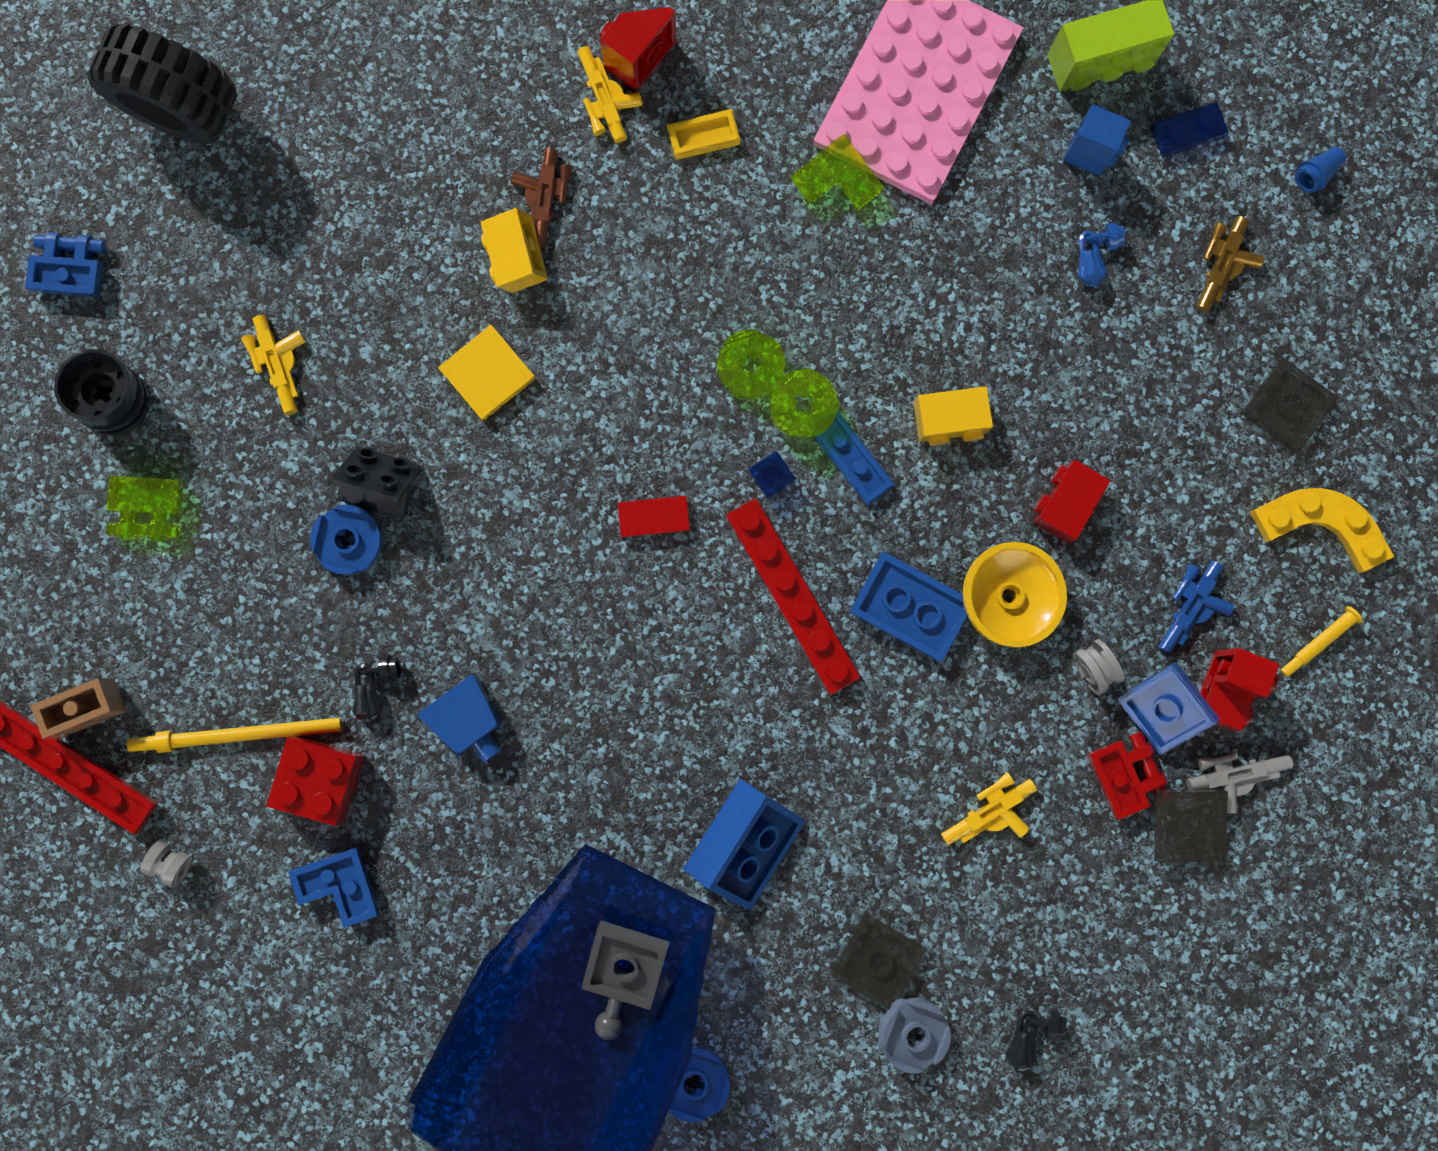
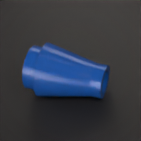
(1318, 171)

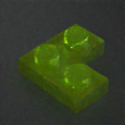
(841, 166)

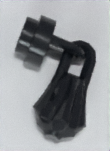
(366, 701)
(1022, 1050)

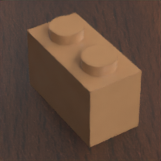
(78, 708)

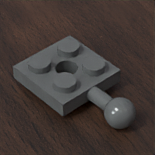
(621, 986)

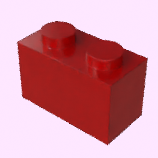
(1070, 501)

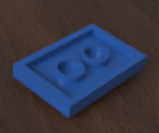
(910, 607)

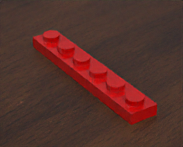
(792, 596)
(74, 771)

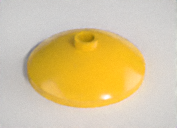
(1035, 588)

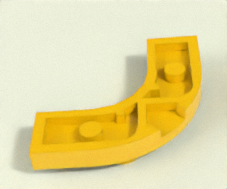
(1333, 511)

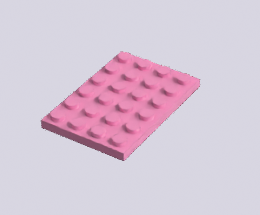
(919, 89)

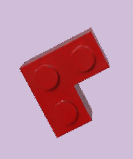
(1234, 682)

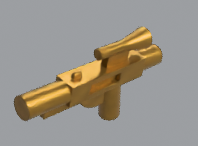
(1228, 263)

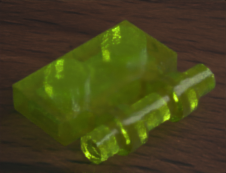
(144, 496)

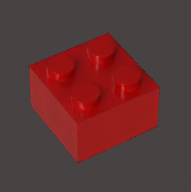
(315, 780)

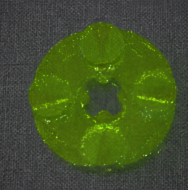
(732, 356)
(803, 384)

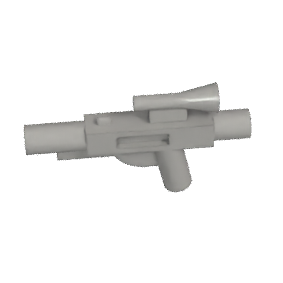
(1237, 779)

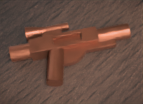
(540, 192)

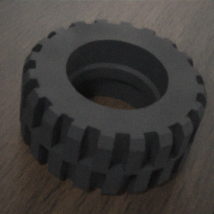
(162, 83)

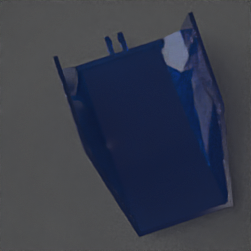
(523, 1044)

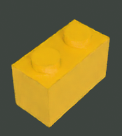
(513, 250)
(953, 415)

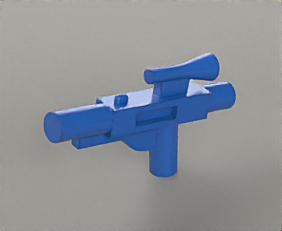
(1197, 606)

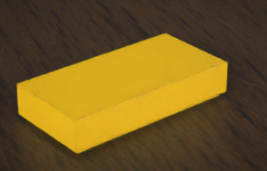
(703, 134)

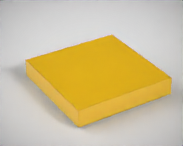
(487, 372)

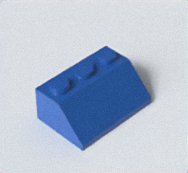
(744, 845)

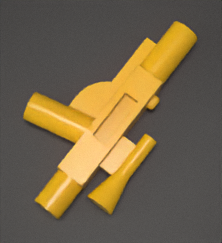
(608, 97)
(278, 358)
(995, 814)

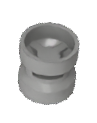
(165, 864)

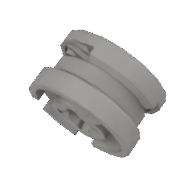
(1098, 666)

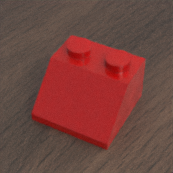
(637, 44)

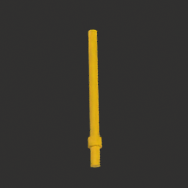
(167, 741)

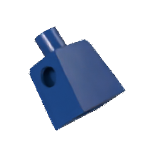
(465, 719)

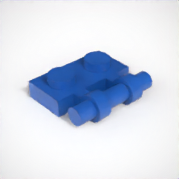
(65, 275)

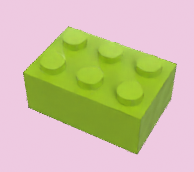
(1110, 44)

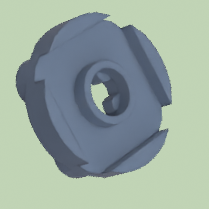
(903, 1018)

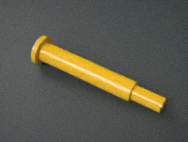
(1323, 640)

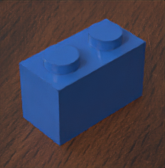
(1098, 140)

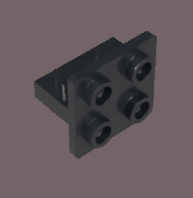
(376, 481)

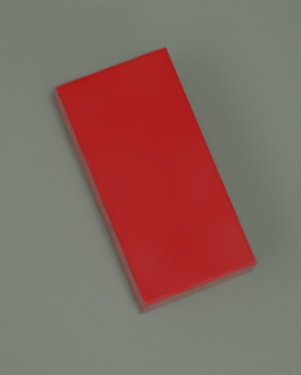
(653, 516)

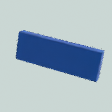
(854, 461)

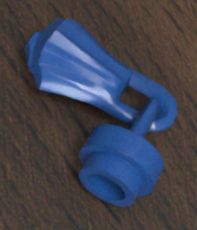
(1091, 265)

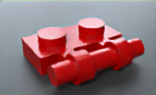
(1119, 779)

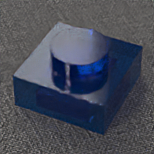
(771, 475)

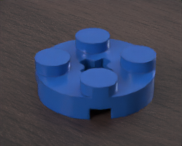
(336, 523)
(705, 1100)

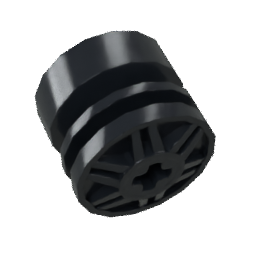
(88, 381)

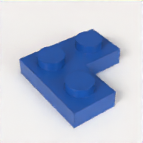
(343, 877)

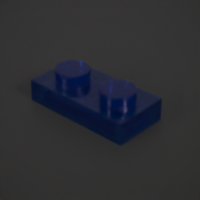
(1189, 129)

